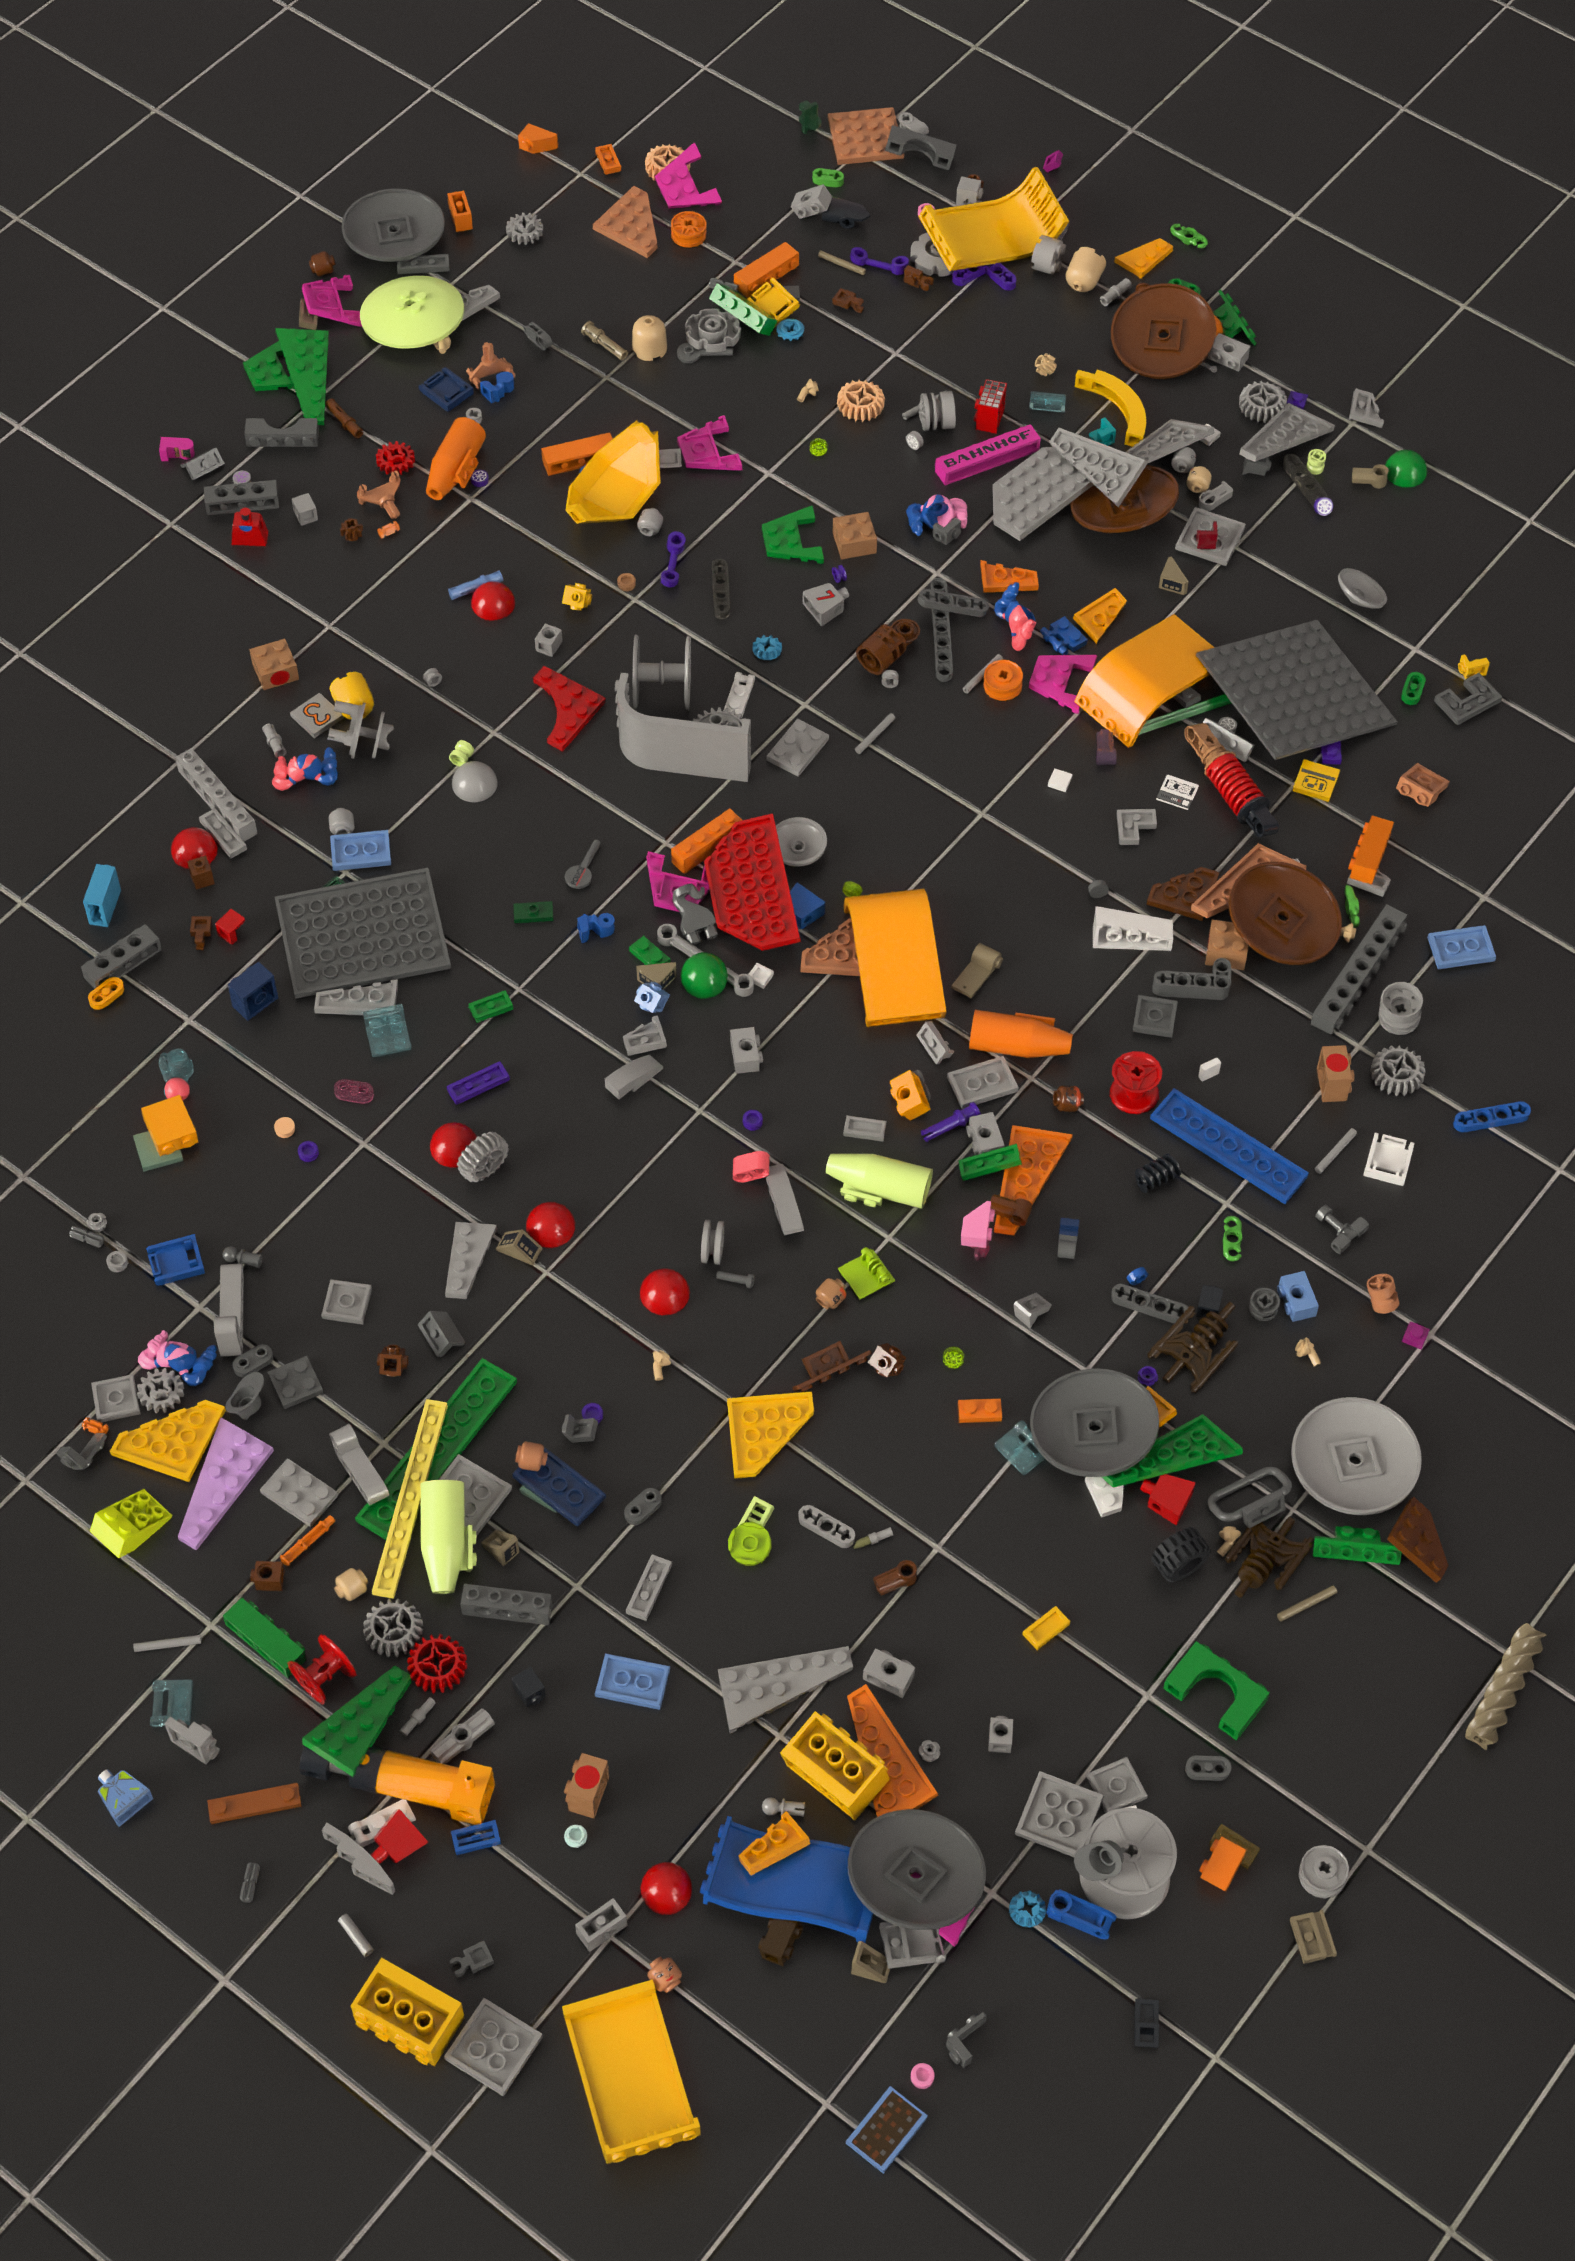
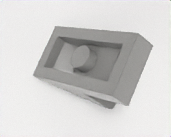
(1030, 1308)

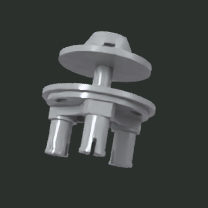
(350, 737)

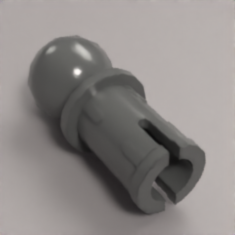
(231, 1254)

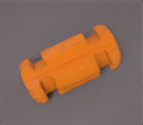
(388, 529)
(94, 1426)

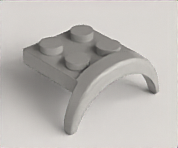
(910, 1946)

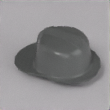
(246, 1398)
(1099, 1860)

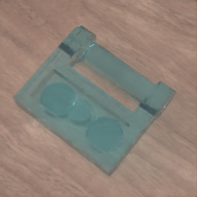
(1016, 1451)
(178, 1701)

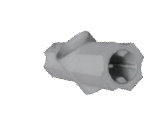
(473, 1728)

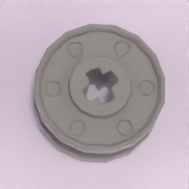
(712, 1242)
(1317, 1881)

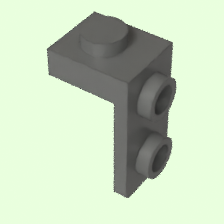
(77, 1461)
(958, 2051)

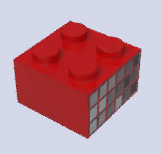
(990, 406)

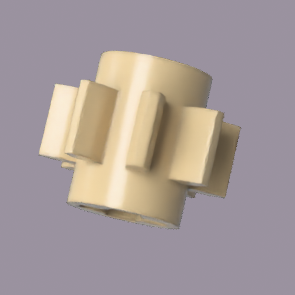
(1045, 364)

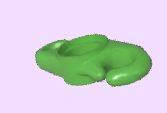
(1197, 237)
(1352, 906)
(1237, 1231)

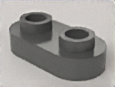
(254, 1361)
(643, 1505)
(1207, 1768)

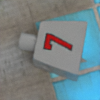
(825, 602)

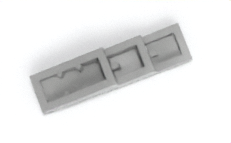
(784, 1200)
(362, 1862)

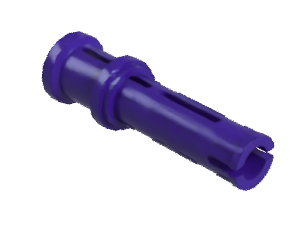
(959, 1118)

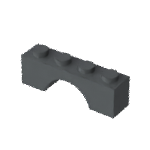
(904, 140)
(302, 434)

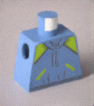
(122, 1795)

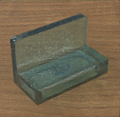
(1047, 401)

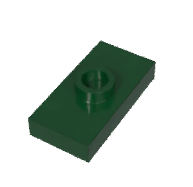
(533, 912)

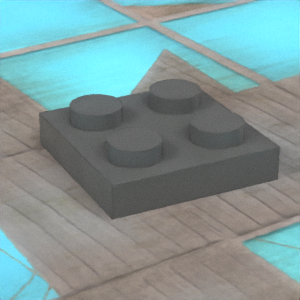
(1155, 1016)
(295, 1382)

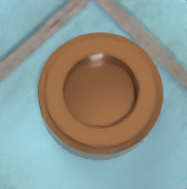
(626, 582)

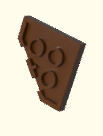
(1182, 892)
(1418, 1539)

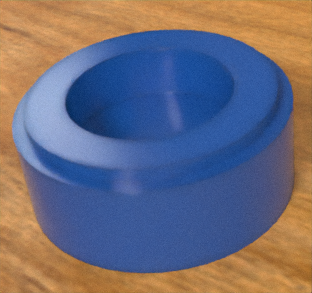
(1137, 1276)

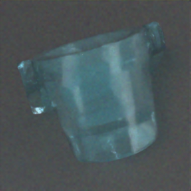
(178, 1065)

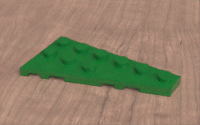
(307, 364)
(1182, 1448)
(357, 1724)

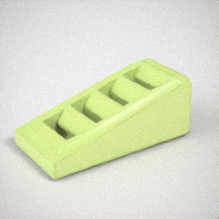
(756, 1502)

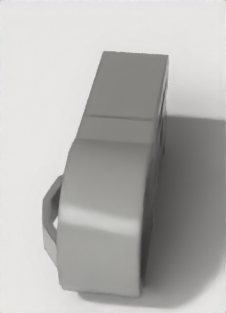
(1217, 495)

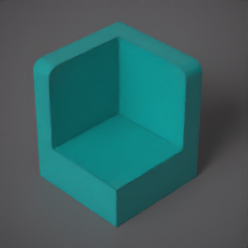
(1105, 434)

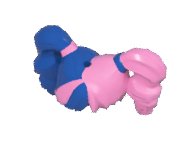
(936, 510)
(179, 1357)

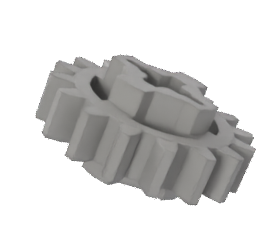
(524, 228)
(160, 1390)

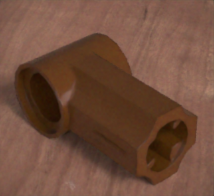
(1015, 1211)
(895, 1579)

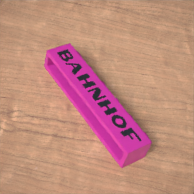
(987, 454)

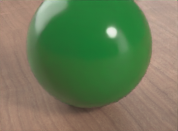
(1406, 468)
(704, 975)

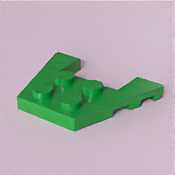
(266, 370)
(783, 537)

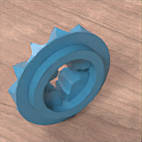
(788, 324)
(772, 651)
(1022, 1917)

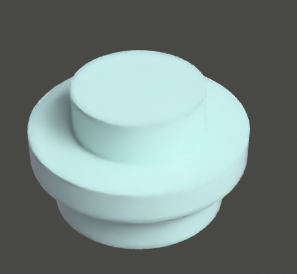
(575, 1836)

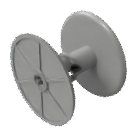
(661, 672)
(1146, 1866)

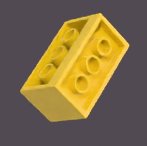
(835, 1765)
(407, 2012)

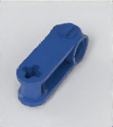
(1080, 1914)

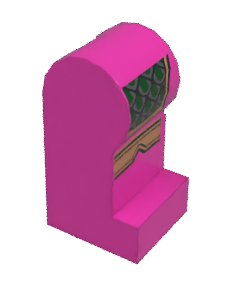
(176, 448)

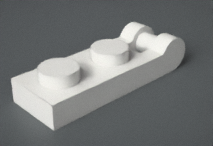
(739, 693)
(376, 1821)

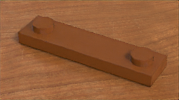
(254, 1803)

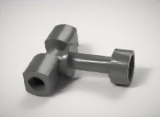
(1345, 1232)

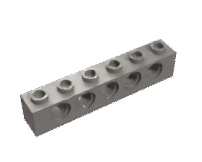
(215, 794)

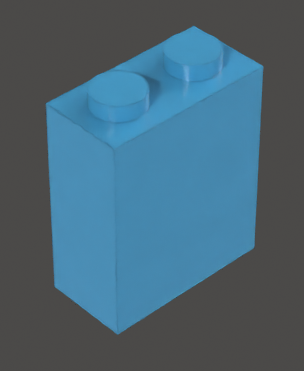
(102, 895)

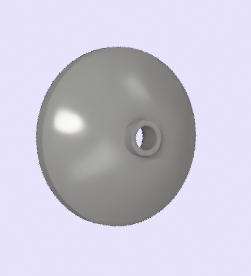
(1361, 589)
(803, 835)

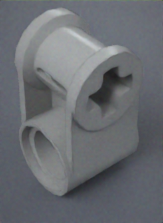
(911, 123)

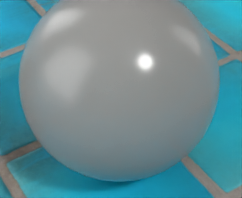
(474, 781)

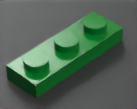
(990, 1162)

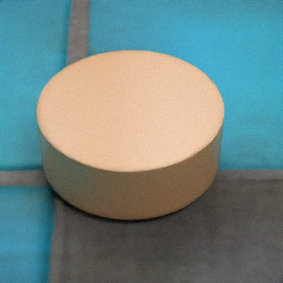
(284, 1127)

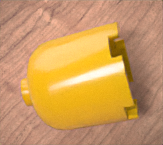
(352, 690)

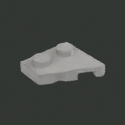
(1365, 409)
(645, 1038)

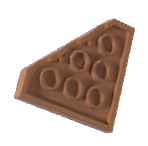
(630, 223)
(833, 953)

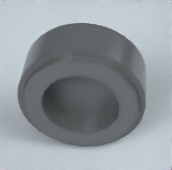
(1098, 888)

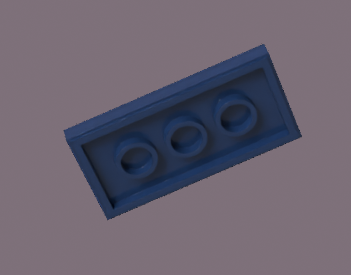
(562, 1488)

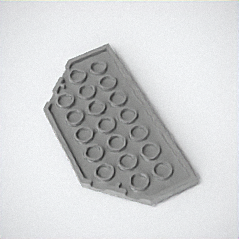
(1035, 492)

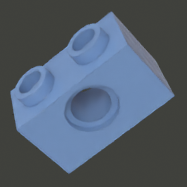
(1297, 1285)

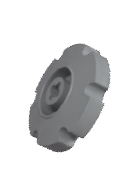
(927, 257)
(712, 330)

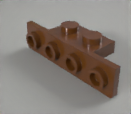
(827, 1361)

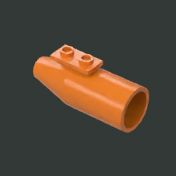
(455, 457)
(1018, 1035)

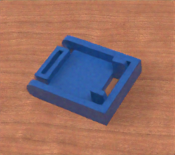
(170, 1260)

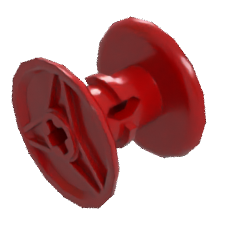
(1135, 1082)
(322, 1669)

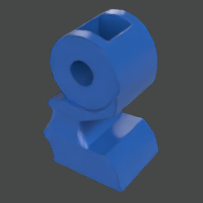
(504, 385)
(601, 925)

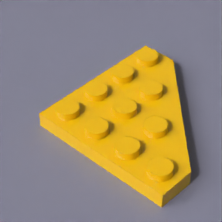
(763, 1427)
(172, 1443)

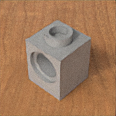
(304, 509)
(548, 640)
(1000, 1743)

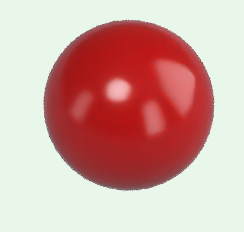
(666, 1888)

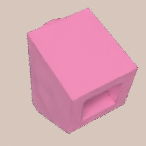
(976, 1226)

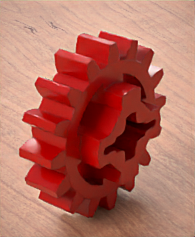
(395, 458)

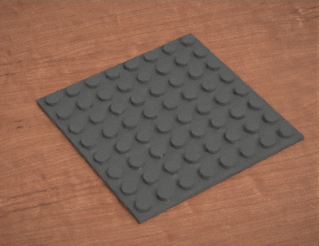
(1296, 689)

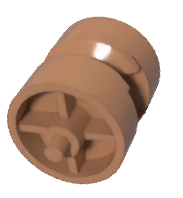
(1383, 1293)

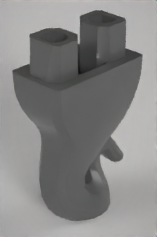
(694, 916)

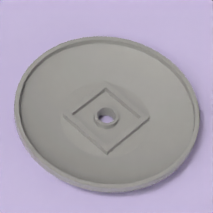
(1360, 1430)

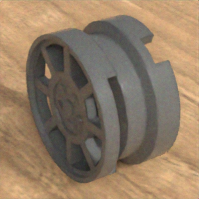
(1264, 1303)

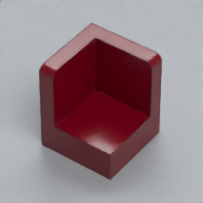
(1207, 538)

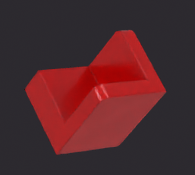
(228, 924)

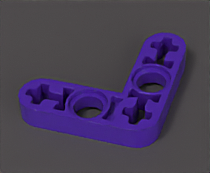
(1005, 280)

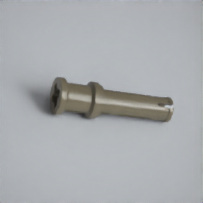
(598, 337)

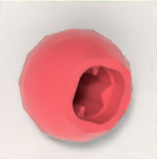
(176, 1087)

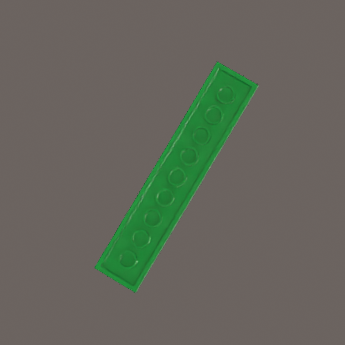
(465, 1416)

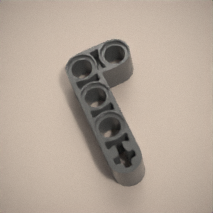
(1195, 985)

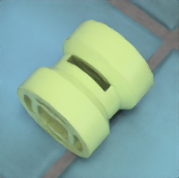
(1316, 461)
(462, 752)

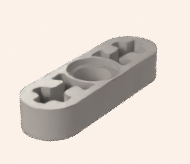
(829, 1535)

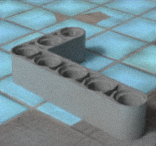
(229, 1326)

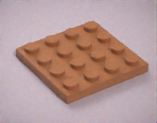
(862, 135)

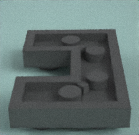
(1460, 710)

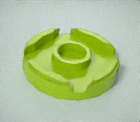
(749, 1543)

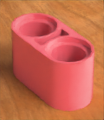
(751, 1166)

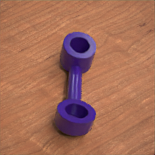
(859, 258)
(675, 546)

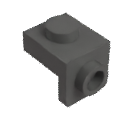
(947, 533)
(579, 1430)

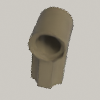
(1375, 476)

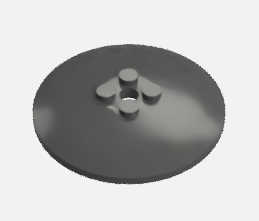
(373, 217)
(1091, 1398)
(920, 1843)

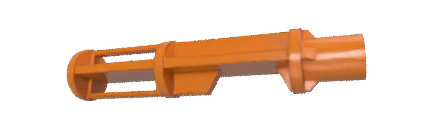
(307, 1540)

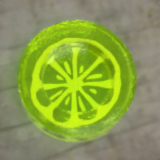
(818, 447)
(852, 889)
(953, 1357)

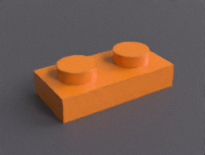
(608, 159)
(979, 1410)

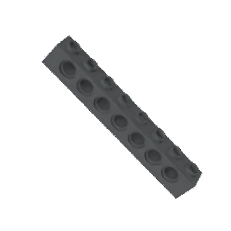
(1359, 969)

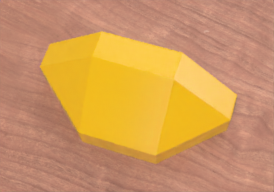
(617, 478)

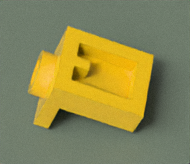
(1473, 667)

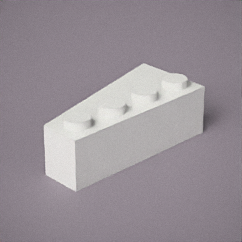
(1131, 931)

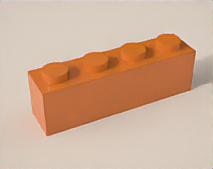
(771, 265)
(572, 454)
(703, 842)
(1371, 849)

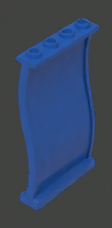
(801, 1887)

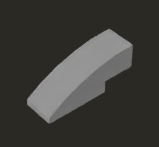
(632, 1075)

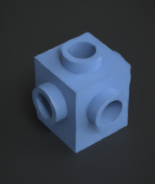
(651, 997)

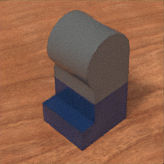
(1067, 1238)

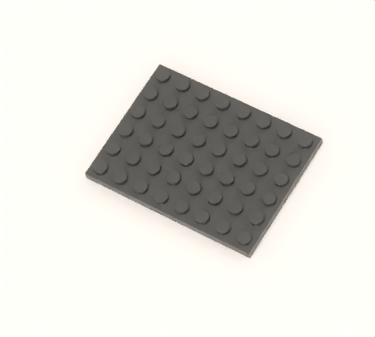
(362, 932)

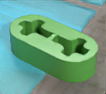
(828, 177)

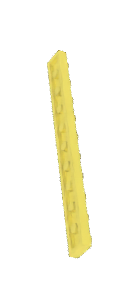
(409, 1499)

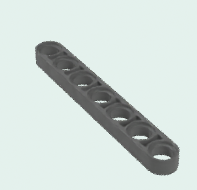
(942, 636)

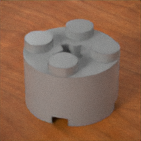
(1048, 254)

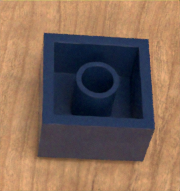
(252, 990)

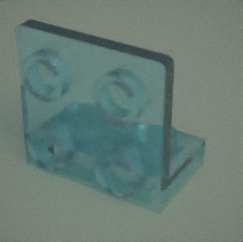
(387, 1030)

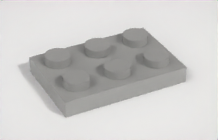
(797, 747)
(982, 1082)
(299, 1492)

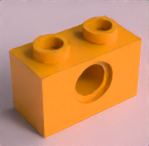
(909, 1085)

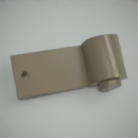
(982, 964)

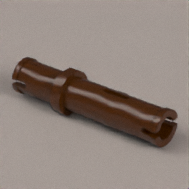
(348, 422)

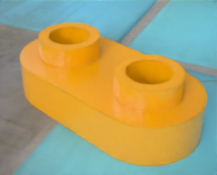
(105, 993)

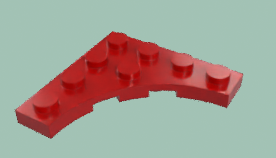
(573, 704)

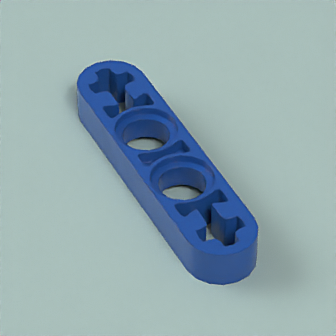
(1493, 1119)

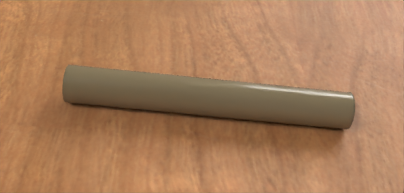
(841, 262)
(1307, 1603)

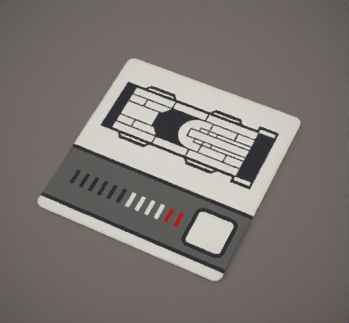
(1177, 792)

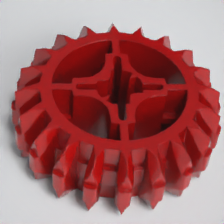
(433, 1646)

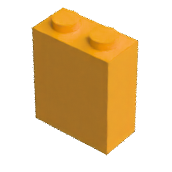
(169, 1125)

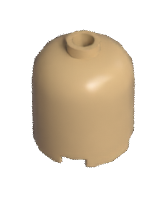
(1085, 269)
(649, 338)

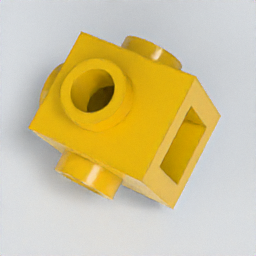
(572, 593)

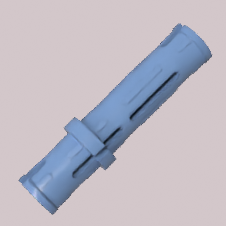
(471, 586)

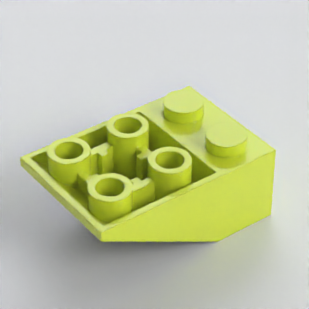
(129, 1522)

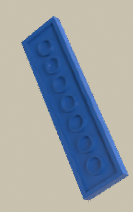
(1229, 1146)

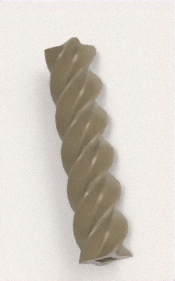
(1505, 1682)

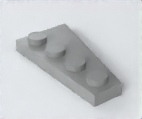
(357, 999)
(467, 1255)

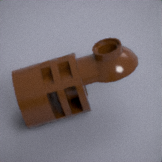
(887, 645)

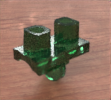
(809, 116)

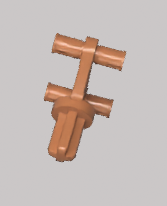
(489, 365)
(382, 495)

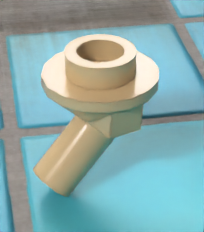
(443, 344)
(810, 388)
(1348, 932)
(1304, 1348)
(660, 1359)
(1230, 1535)

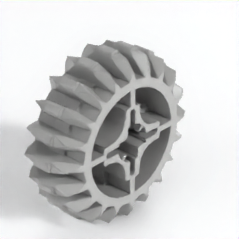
(1262, 401)
(1407, 1078)
(482, 1156)
(397, 1613)

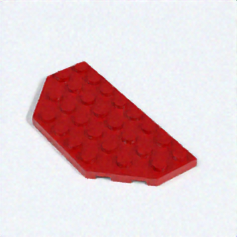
(752, 886)

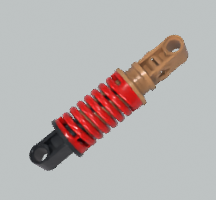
(1232, 781)

